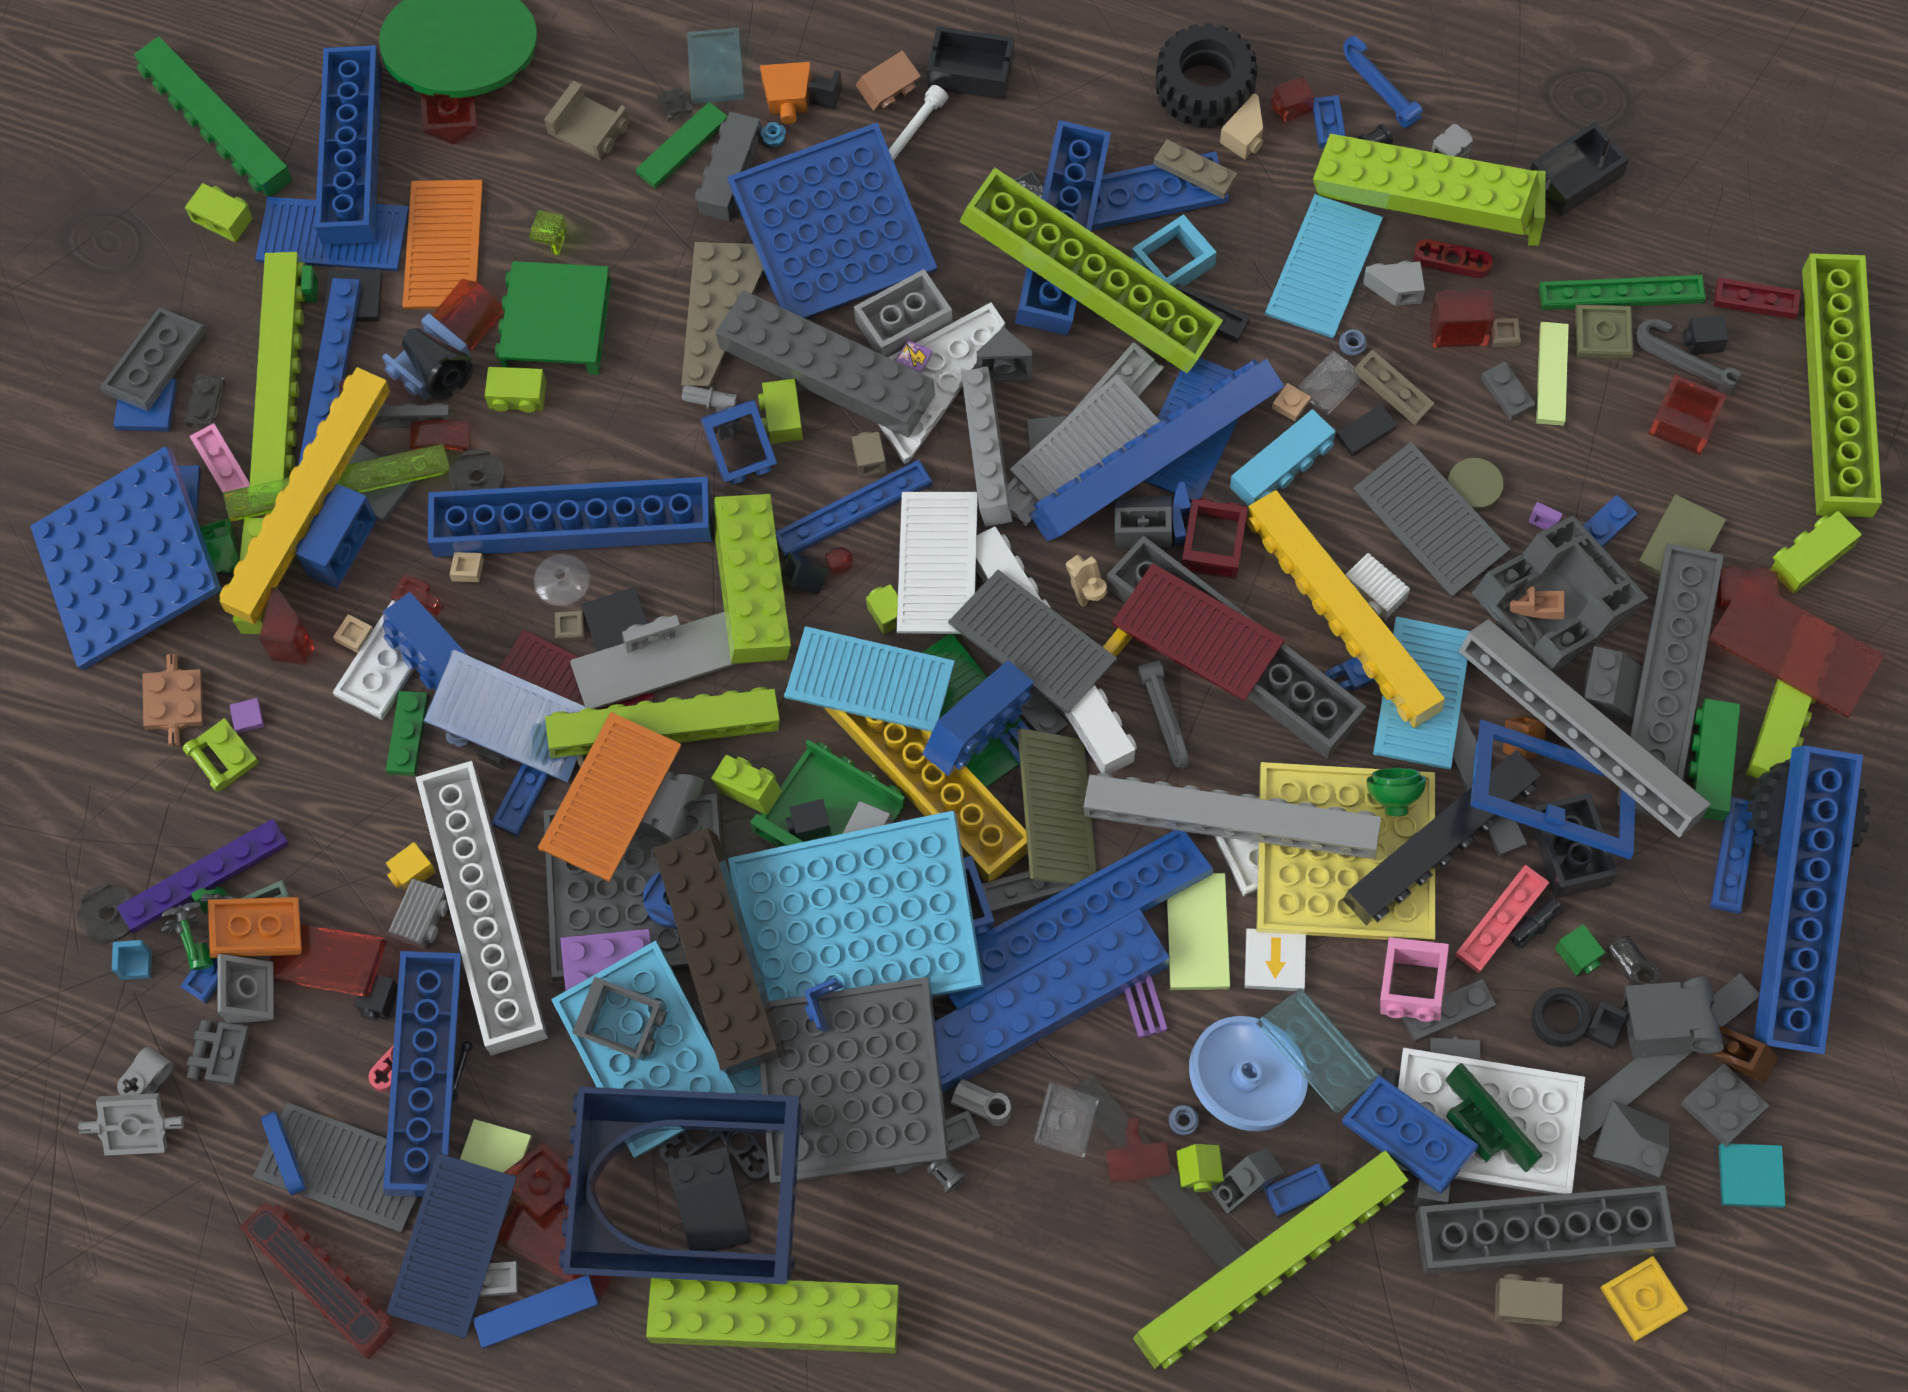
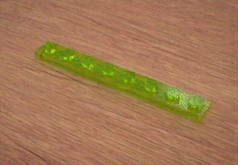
(357, 476)

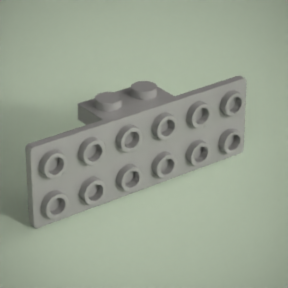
(652, 659)

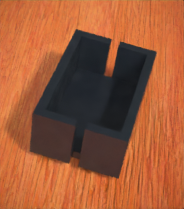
(970, 62)
(1578, 169)

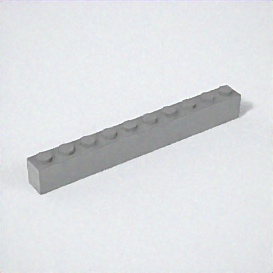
(1584, 728)
(1232, 816)

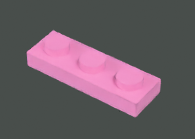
(219, 459)

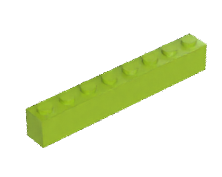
(676, 719)

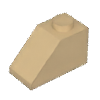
(1244, 130)

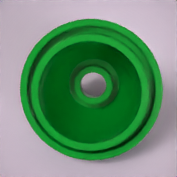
(1396, 789)

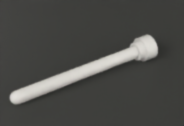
(934, 98)

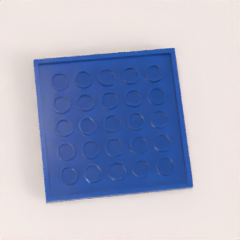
(831, 223)
(125, 558)

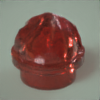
(839, 560)

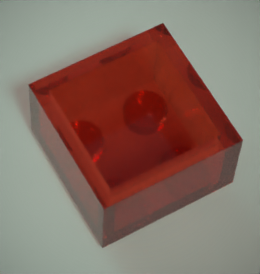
(1462, 318)
(1687, 414)

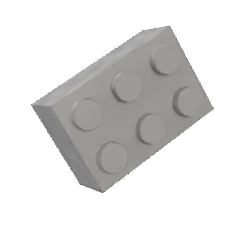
(903, 314)

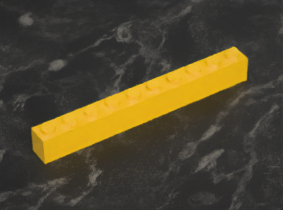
(304, 496)
(1345, 609)

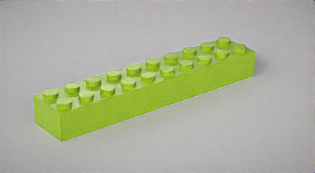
(1090, 270)
(1841, 386)
(1270, 1259)

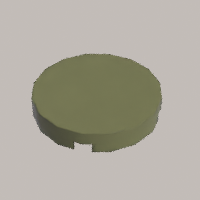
(1477, 482)

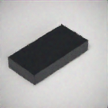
(1366, 430)

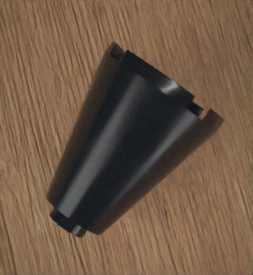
(437, 363)

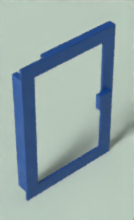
(1554, 819)

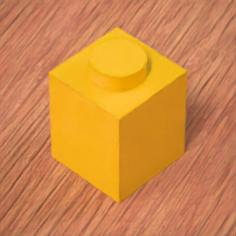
(409, 865)

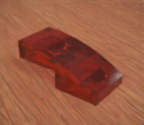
(434, 432)

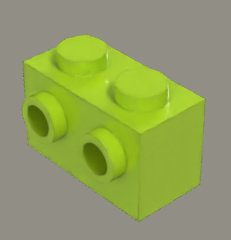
(747, 784)

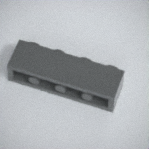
(729, 156)

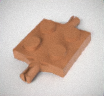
(172, 700)

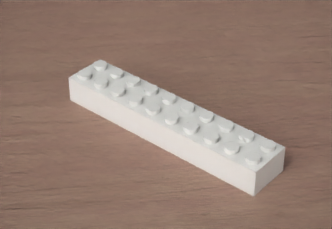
(481, 908)

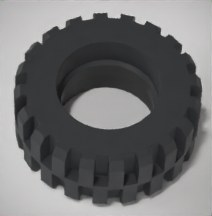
(1205, 47)
(1769, 808)

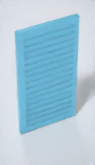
(1323, 266)
(1437, 654)
(869, 679)

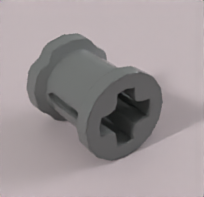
(946, 1174)

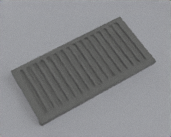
(1431, 519)
(1034, 638)
(339, 1167)

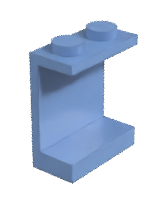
(402, 368)

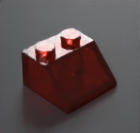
(283, 632)

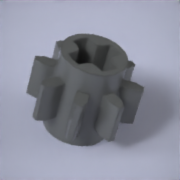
(728, 429)

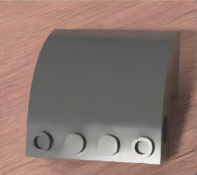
(1594, 588)

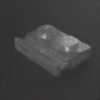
(1330, 382)

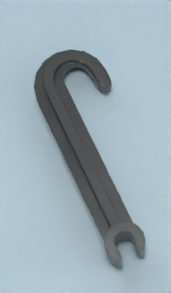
(1725, 379)
(1152, 676)

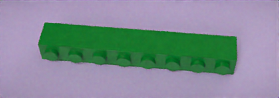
(212, 117)

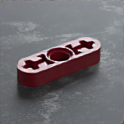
(1459, 268)

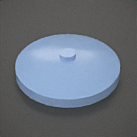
(1244, 1076)

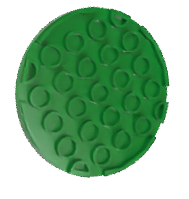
(457, 44)

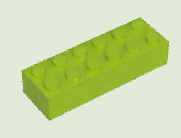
(750, 578)

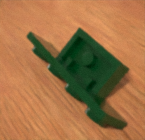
(1487, 1123)

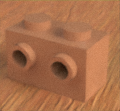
(888, 81)

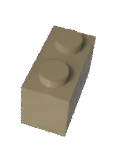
(1528, 1301)

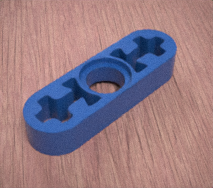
(283, 1153)

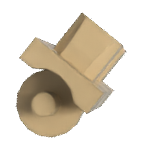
(1086, 579)

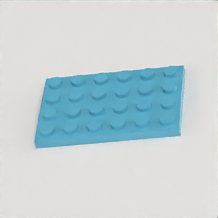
(682, 1051)

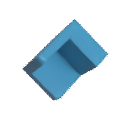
(131, 960)

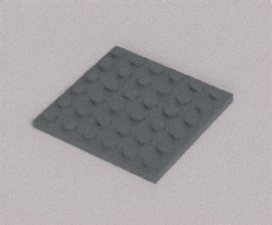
(590, 905)
(863, 1085)

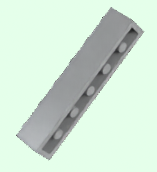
(986, 446)

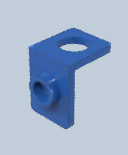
(813, 1007)

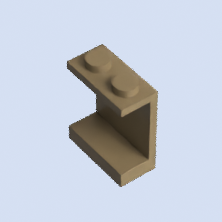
(585, 122)

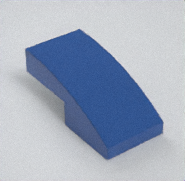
(1180, 510)

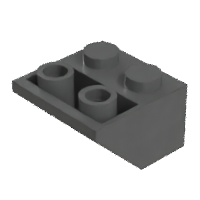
(1143, 516)

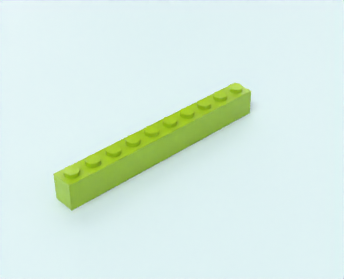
(277, 368)

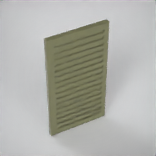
(1054, 800)

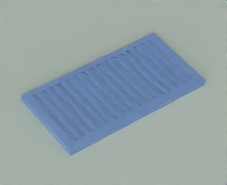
(499, 713)

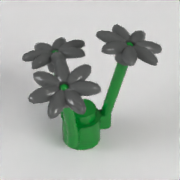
(198, 953)

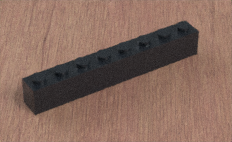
(1437, 842)

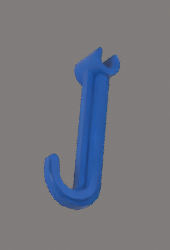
(1406, 112)

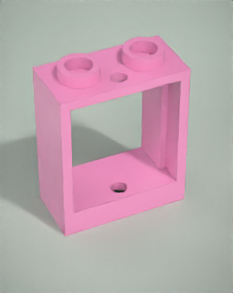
(1420, 954)

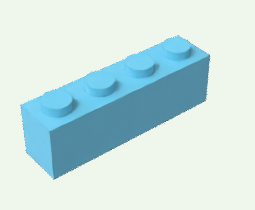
(1283, 458)

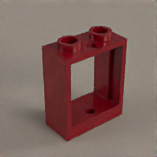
(1212, 563)

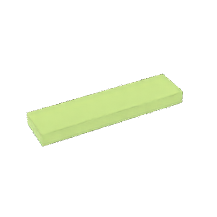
(1552, 373)

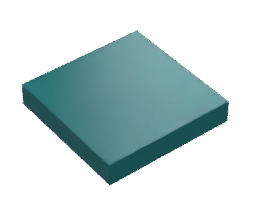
(1751, 1175)

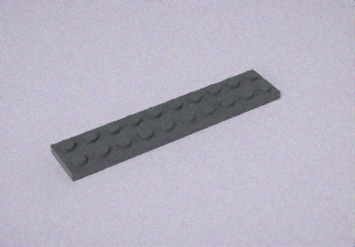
(1675, 656)

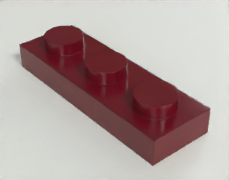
(1757, 298)

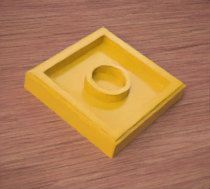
(1644, 1298)

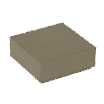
(1506, 333)
(569, 626)

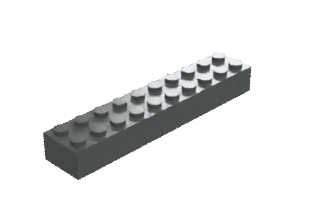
(1289, 688)

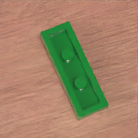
(407, 733)

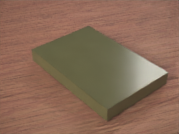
(1684, 526)

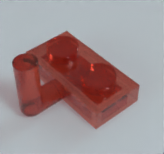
(1137, 1159)

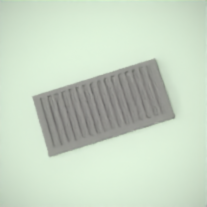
(1084, 438)

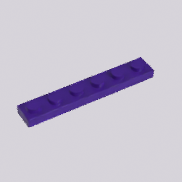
(204, 873)

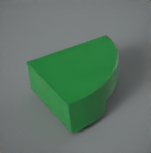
(197, 896)

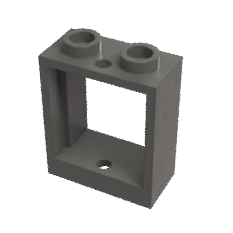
(593, 1006)

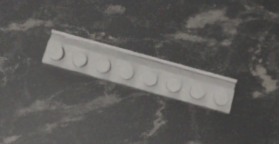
(1137, 372)

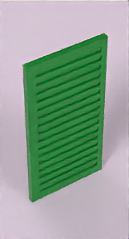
(995, 759)

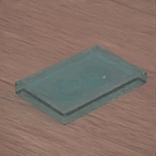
(715, 65)

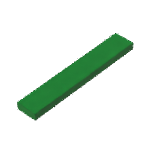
(1622, 292)

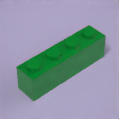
(1714, 755)

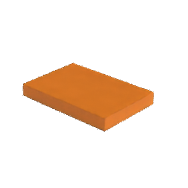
(254, 927)

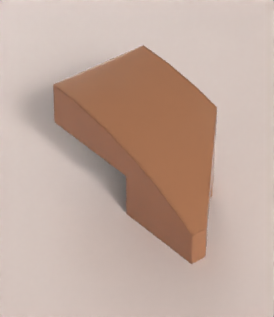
(1540, 604)

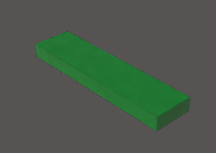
(681, 145)

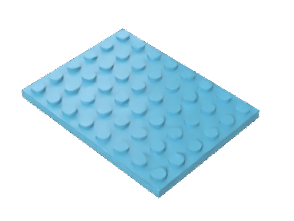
(862, 909)

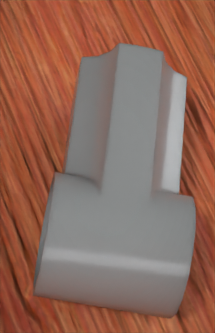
(979, 1100)

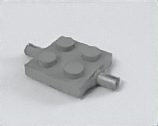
(131, 1124)

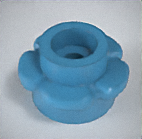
(773, 140)

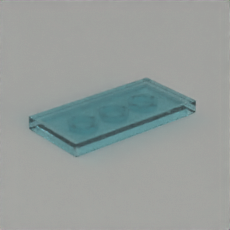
(1318, 1050)

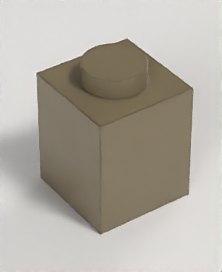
(869, 454)

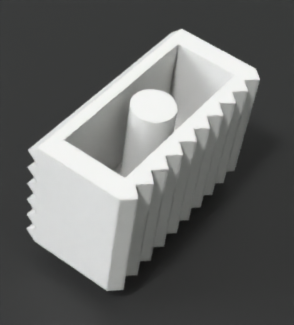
(1378, 586)

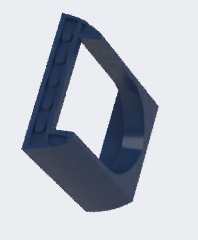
(618, 1116)

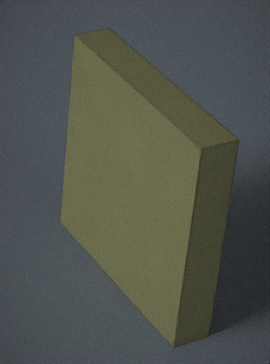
(1604, 331)

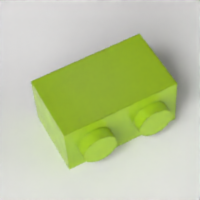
(219, 212)
(515, 389)
(782, 411)

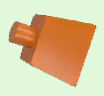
(786, 89)

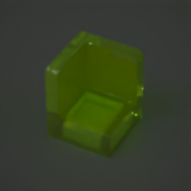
(549, 229)

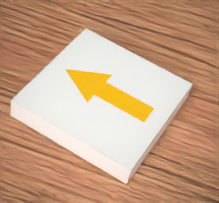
(1274, 961)

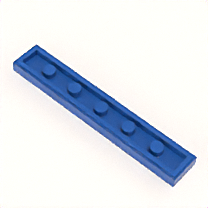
(852, 509)

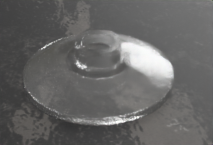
(565, 590)

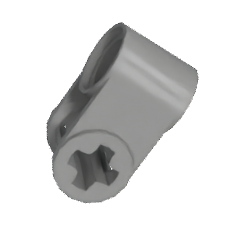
(145, 1073)

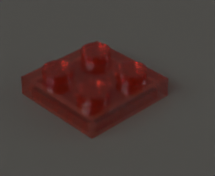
(540, 1182)

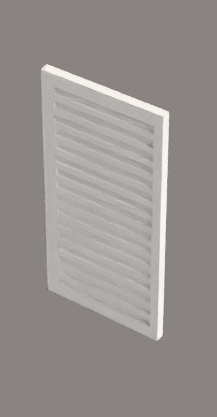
(935, 559)

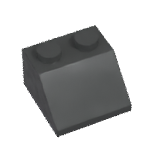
(1612, 683)

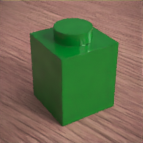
(1580, 951)

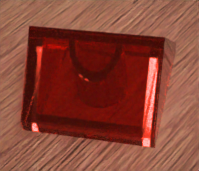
(448, 117)
(468, 312)

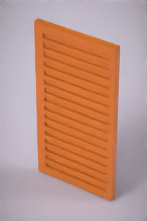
(441, 240)
(609, 796)

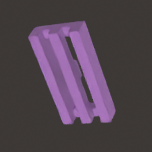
(1156, 1005)

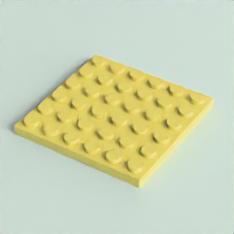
(1306, 888)

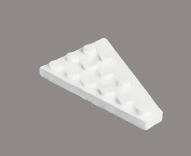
(953, 352)

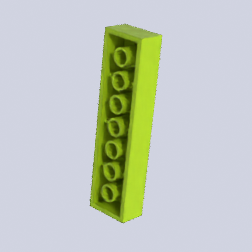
(1427, 184)
(775, 1315)

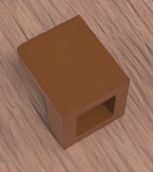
(1528, 726)

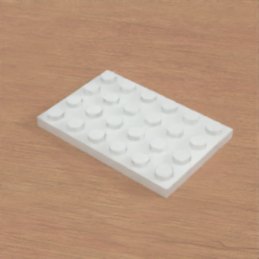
(1538, 1101)

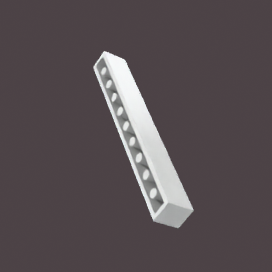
(1091, 716)

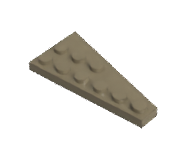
(717, 280)

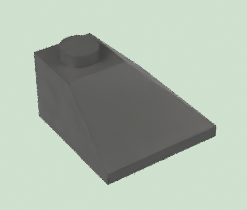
(1633, 1141)

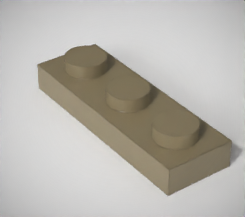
(1195, 169)
(1393, 387)

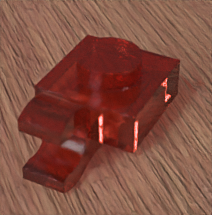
(420, 592)

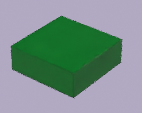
(309, 284)

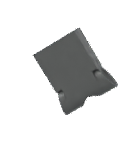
(670, 806)
(1671, 1018)

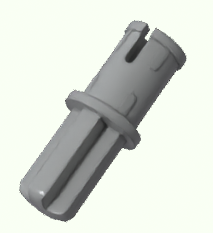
(708, 397)

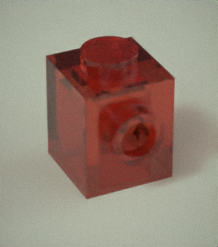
(1293, 99)

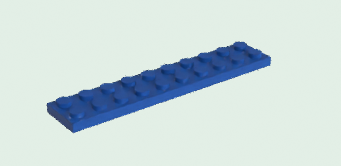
(1084, 909)

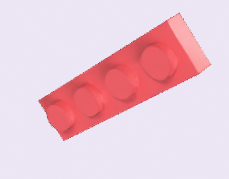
(1502, 919)

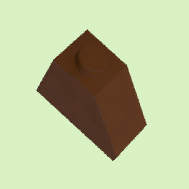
(1746, 1055)

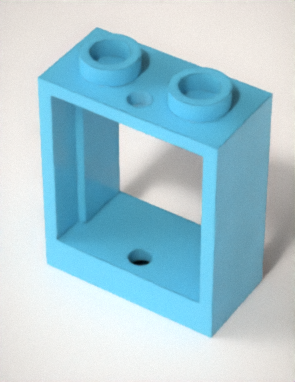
(1191, 238)

